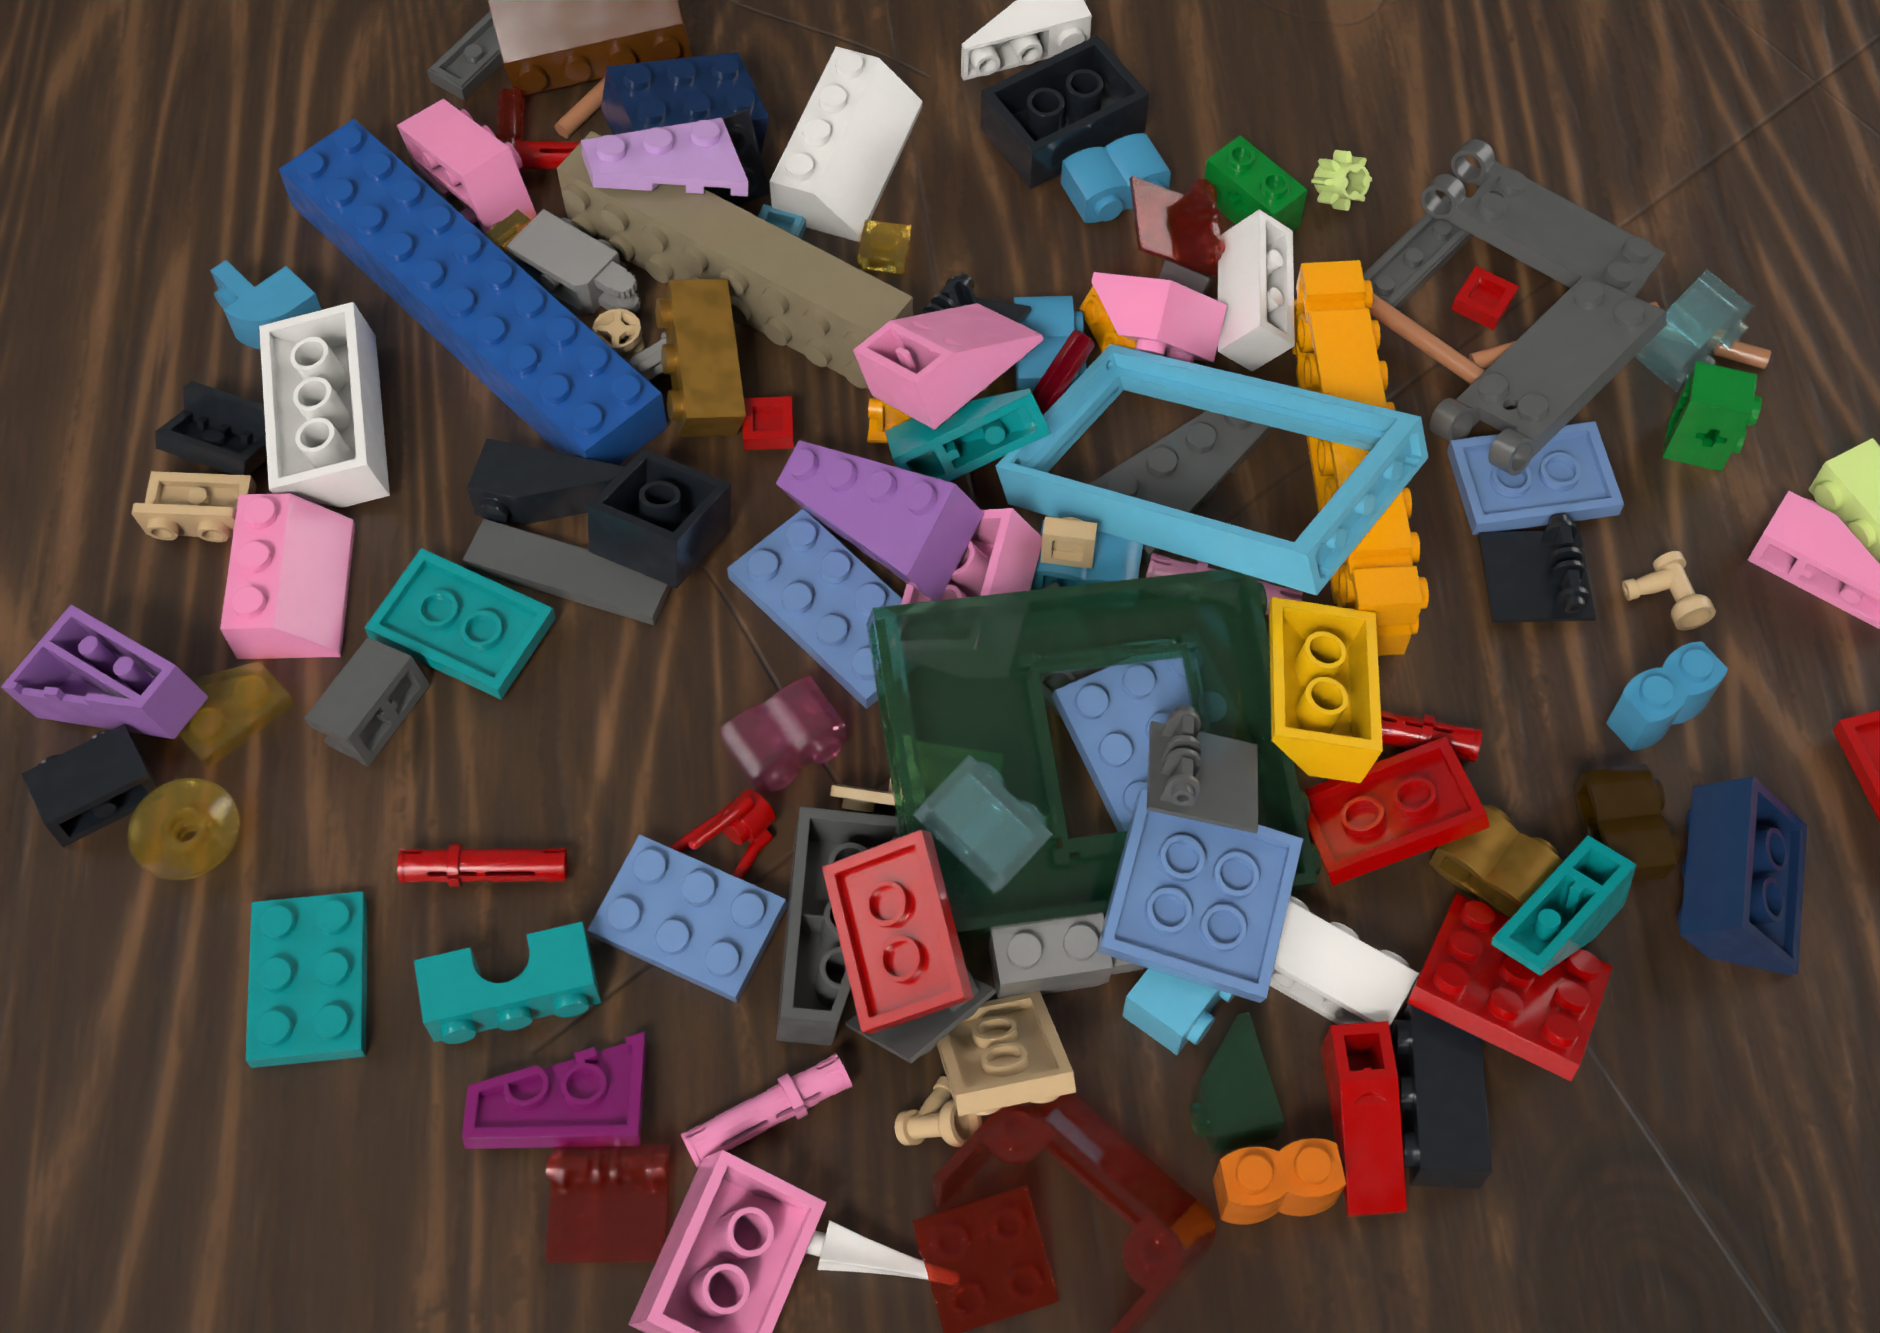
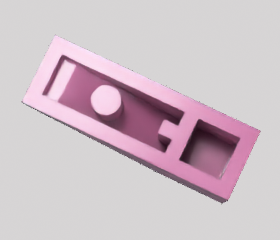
(1820, 557)

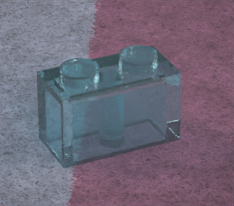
(1696, 327)
(984, 823)

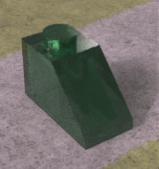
(1236, 1094)

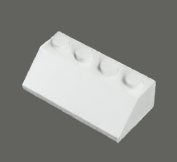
(845, 145)
(324, 408)

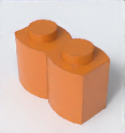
(1293, 1181)

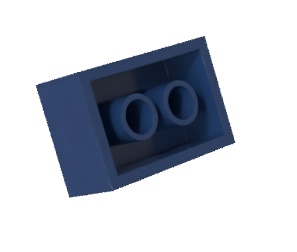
(680, 93)

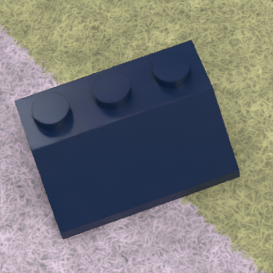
(1743, 876)

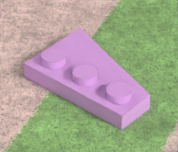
(679, 154)

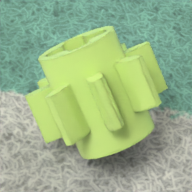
(1341, 180)

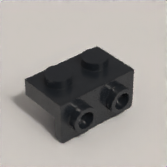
(216, 431)

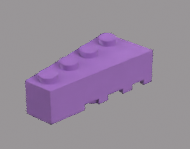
(889, 513)

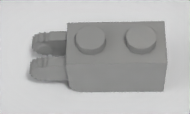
(574, 266)
(1052, 957)

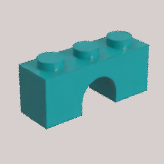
(555, 981)

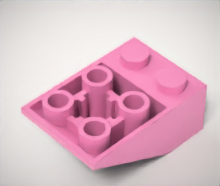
(941, 359)

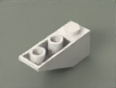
(1024, 35)

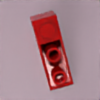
(1366, 1116)

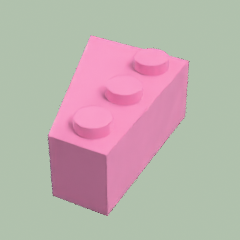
(467, 163)

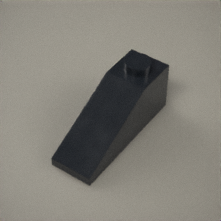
(533, 483)

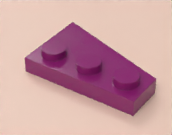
(569, 1104)

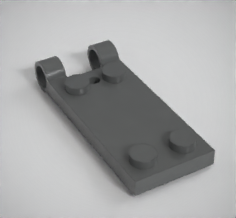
(1538, 224)
(1551, 371)

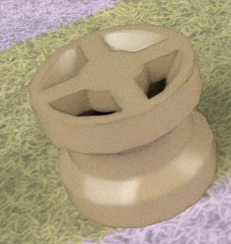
(617, 326)

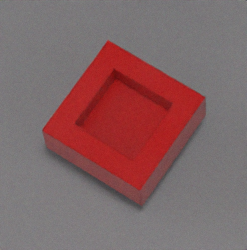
(1485, 298)
(768, 423)

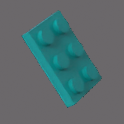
(461, 623)
(307, 980)

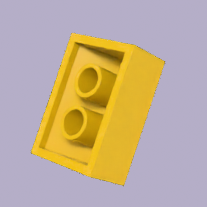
(1325, 688)

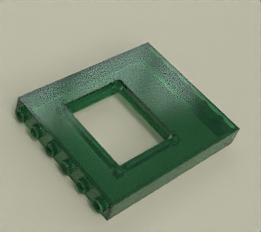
(960, 687)

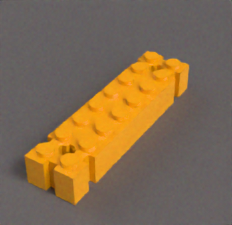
(1340, 359)

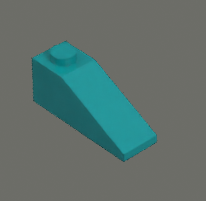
(970, 438)
(1568, 907)

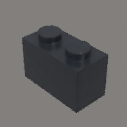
(90, 784)

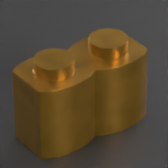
(1497, 863)

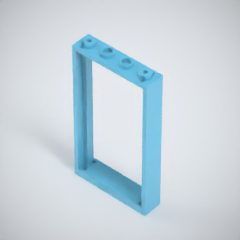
(1307, 564)

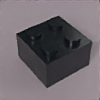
(659, 518)

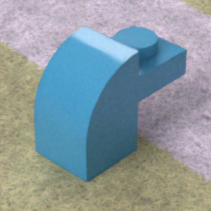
(271, 301)

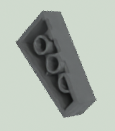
(813, 966)

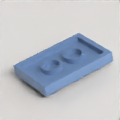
(1563, 478)
(688, 918)

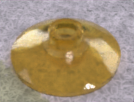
(172, 812)

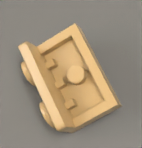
(191, 505)

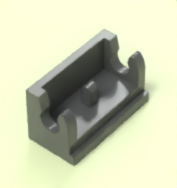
(368, 700)

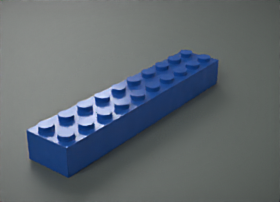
(474, 298)

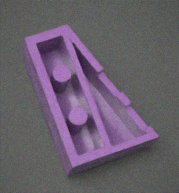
(103, 680)

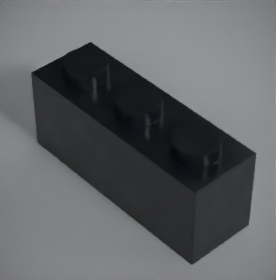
(1442, 1102)

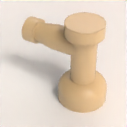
(1690, 608)
(936, 1119)

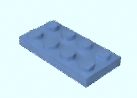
(817, 597)

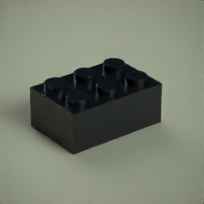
(1062, 108)

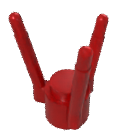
(740, 822)

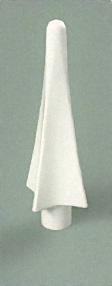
(849, 1251)

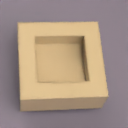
(1068, 542)

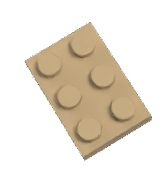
(1005, 1056)

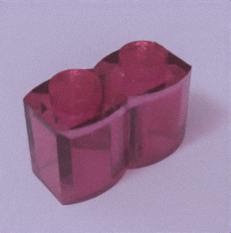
(784, 735)

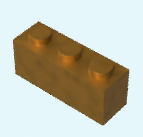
(701, 358)

